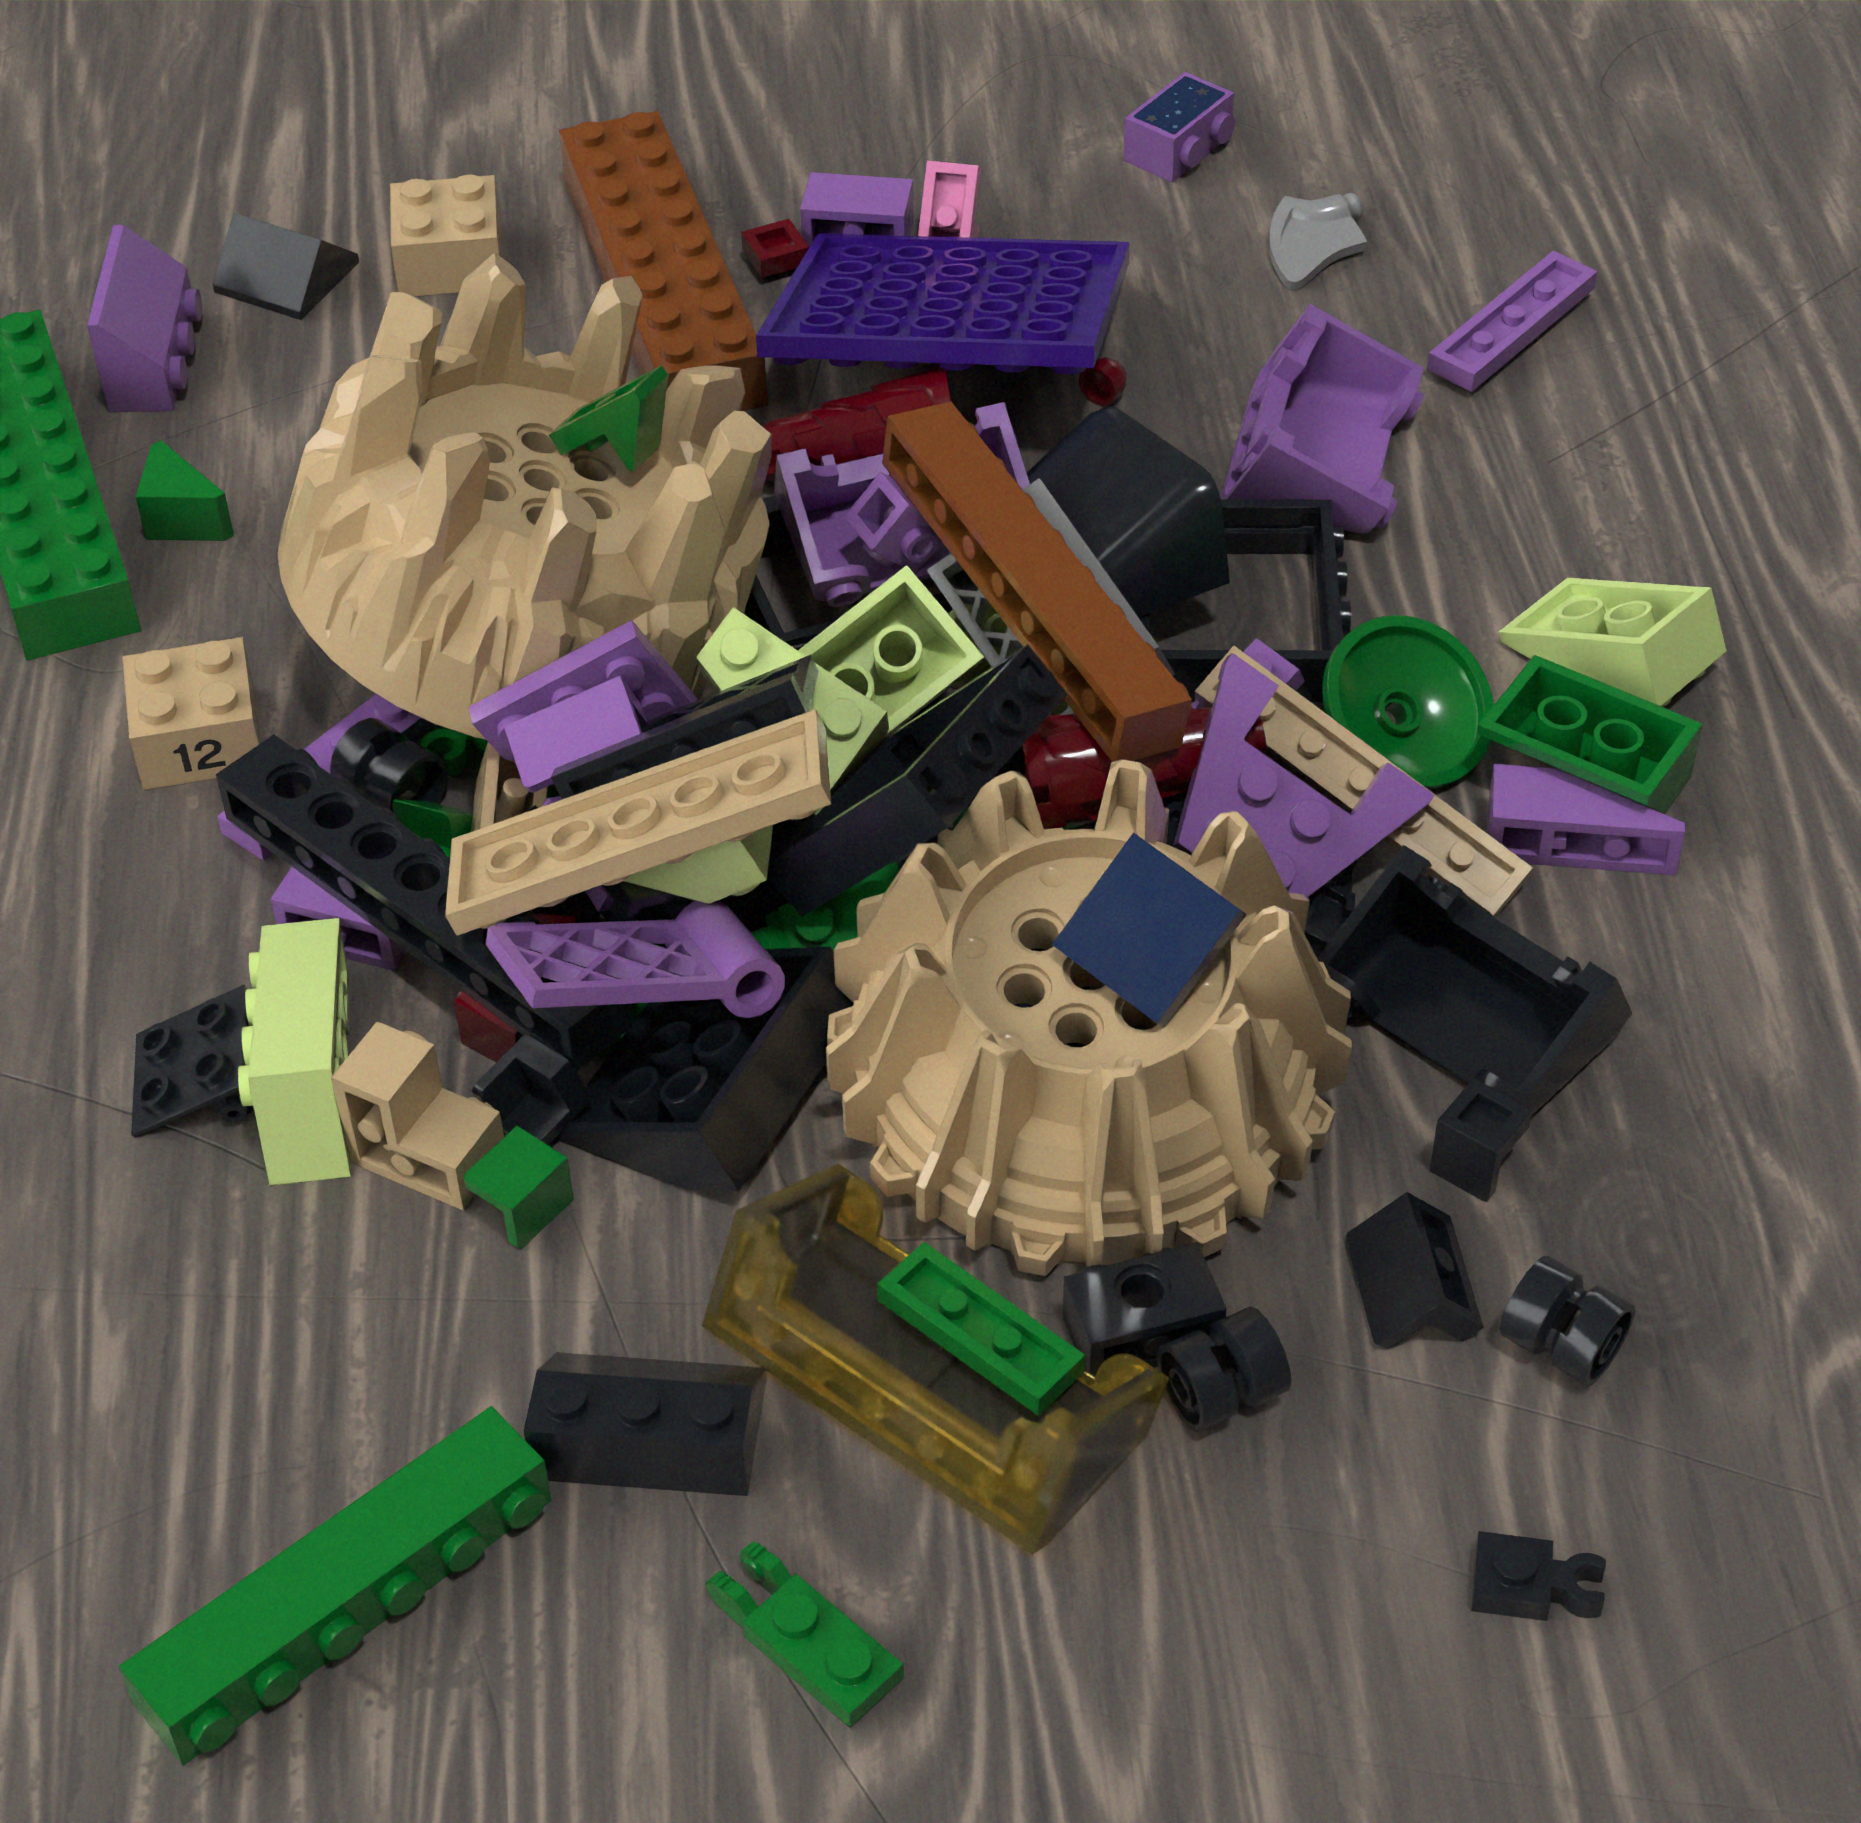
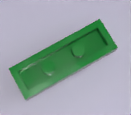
(981, 1328)

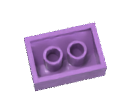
(142, 324)

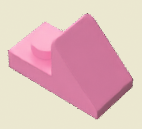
(950, 200)

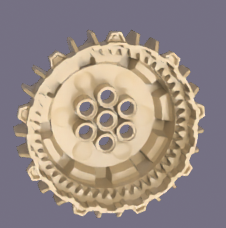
(1099, 1143)

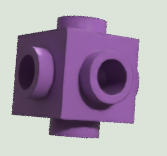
(892, 525)

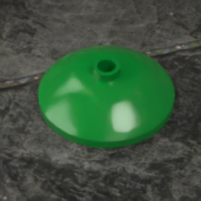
(1427, 686)

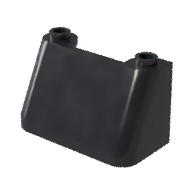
(1139, 509)
(1470, 986)

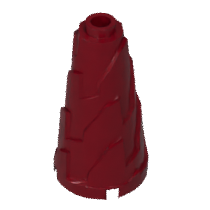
(856, 423)
(1072, 769)

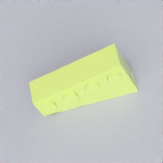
(295, 1047)

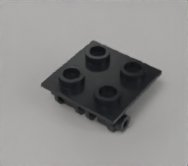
(191, 1064)

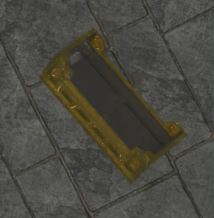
(805, 1306)

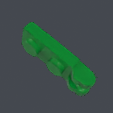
(808, 1636)

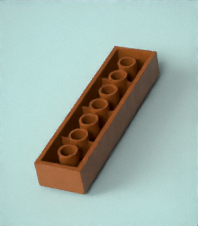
(652, 228)

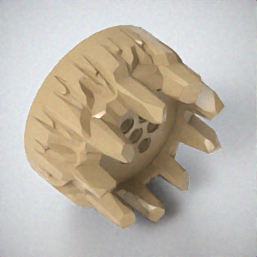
(457, 546)

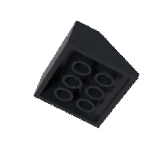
(708, 1091)

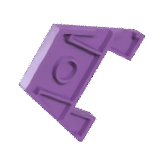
(1298, 826)

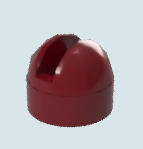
(1103, 382)

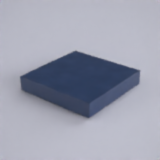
(1149, 929)

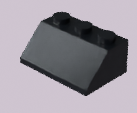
(646, 1422)

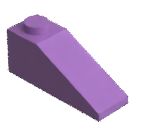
(1574, 823)

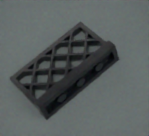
(697, 726)

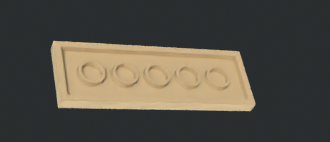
(638, 823)

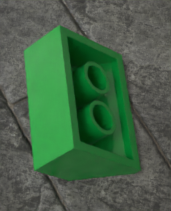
(1595, 733)

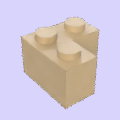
(405, 1121)

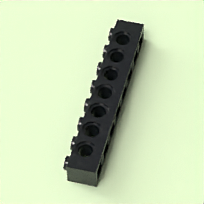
(393, 884)

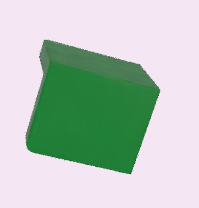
(524, 1182)

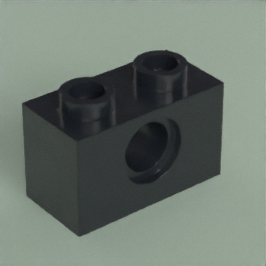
(1169, 1284)

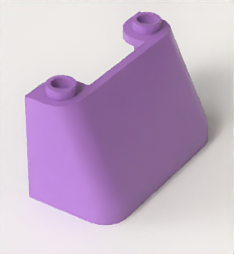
(1325, 422)
(819, 497)

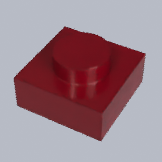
(774, 247)

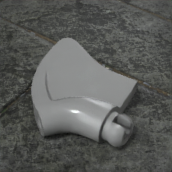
(1312, 235)

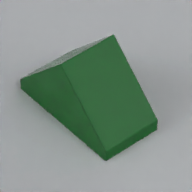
(180, 501)

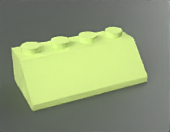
(896, 648)

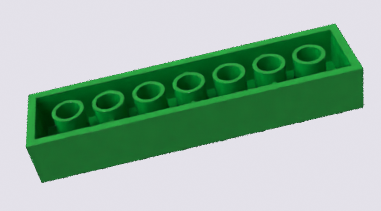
(54, 527)

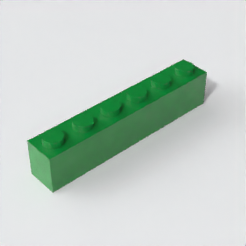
(336, 1585)

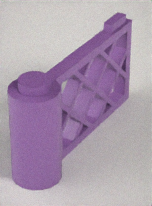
(703, 946)

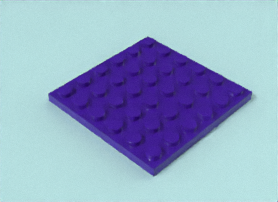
(947, 302)

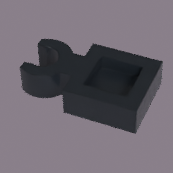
(1522, 1578)

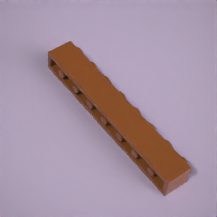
(1036, 583)

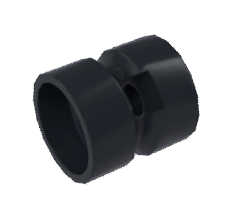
(388, 765)
(1547, 1305)
(1232, 1365)

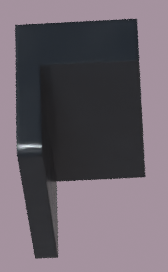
(1412, 1272)

